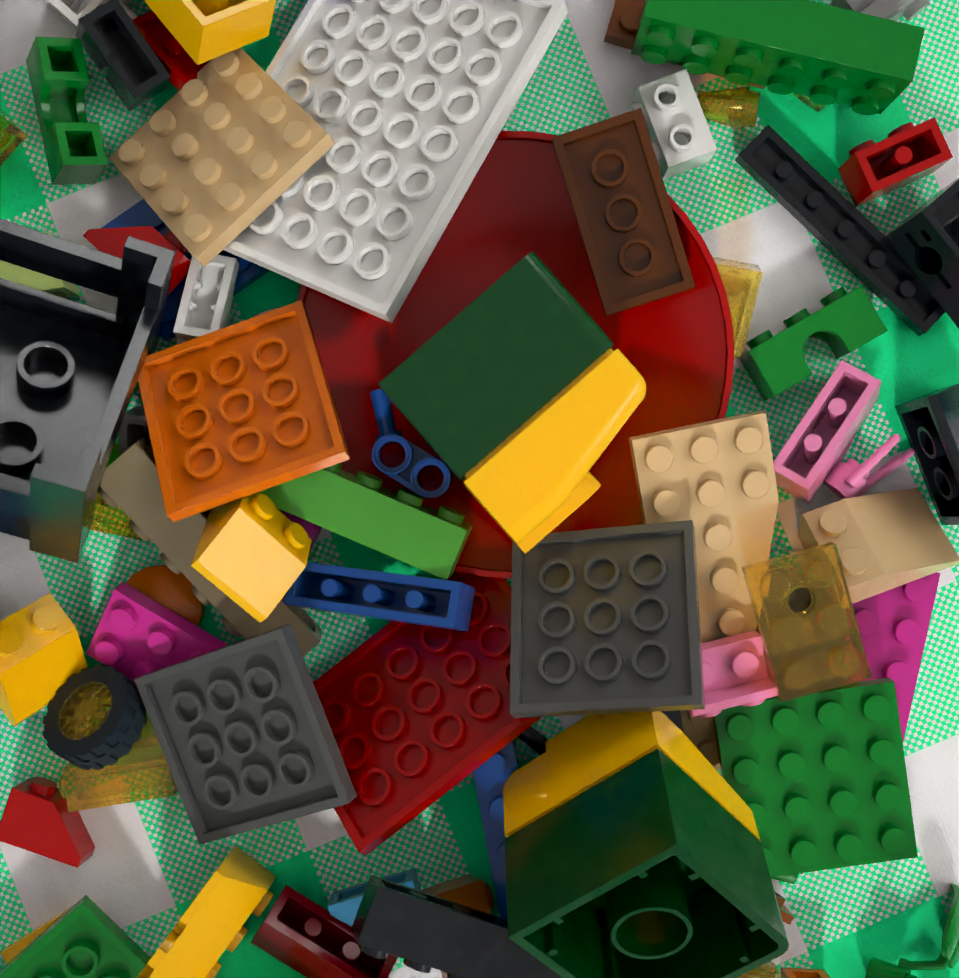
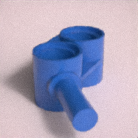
(415, 457)

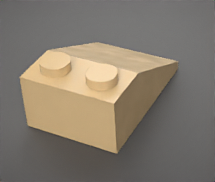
(880, 540)

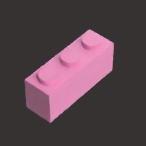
(825, 431)

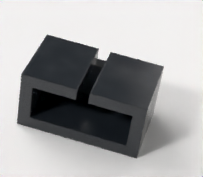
(118, 44)

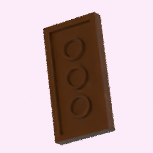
(623, 212)

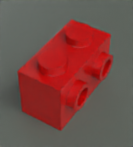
(895, 161)

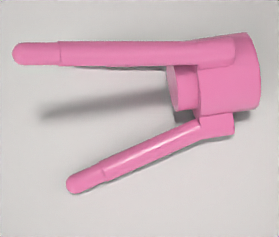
(852, 478)

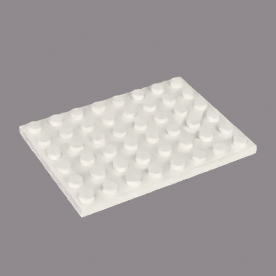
(412, 113)

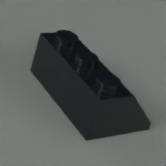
(934, 435)

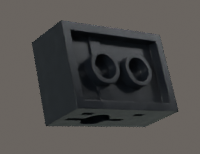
(931, 246)

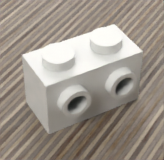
(675, 123)

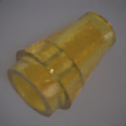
(730, 106)

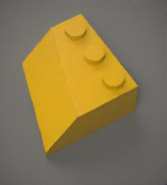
(213, 920)

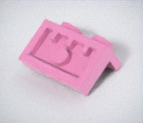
(734, 674)

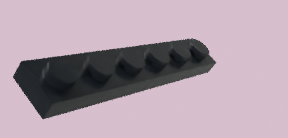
(840, 228)

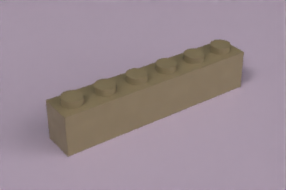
(136, 489)

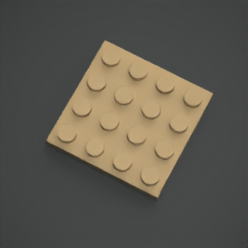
(220, 153)

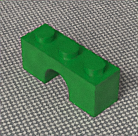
(58, 87)
(842, 323)

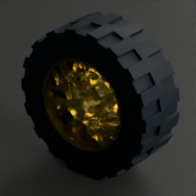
(94, 718)

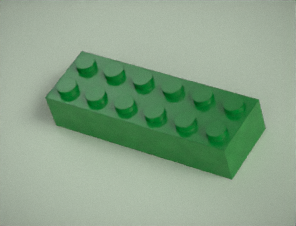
(786, 47)

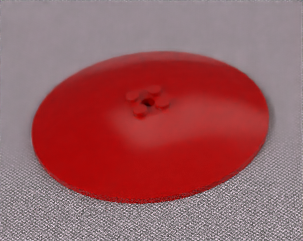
(508, 211)

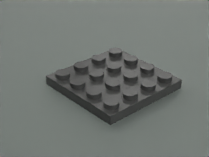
(606, 622)
(246, 736)

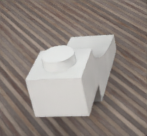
(206, 298)

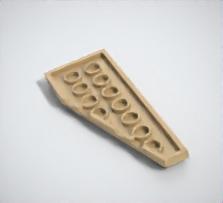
(727, 485)

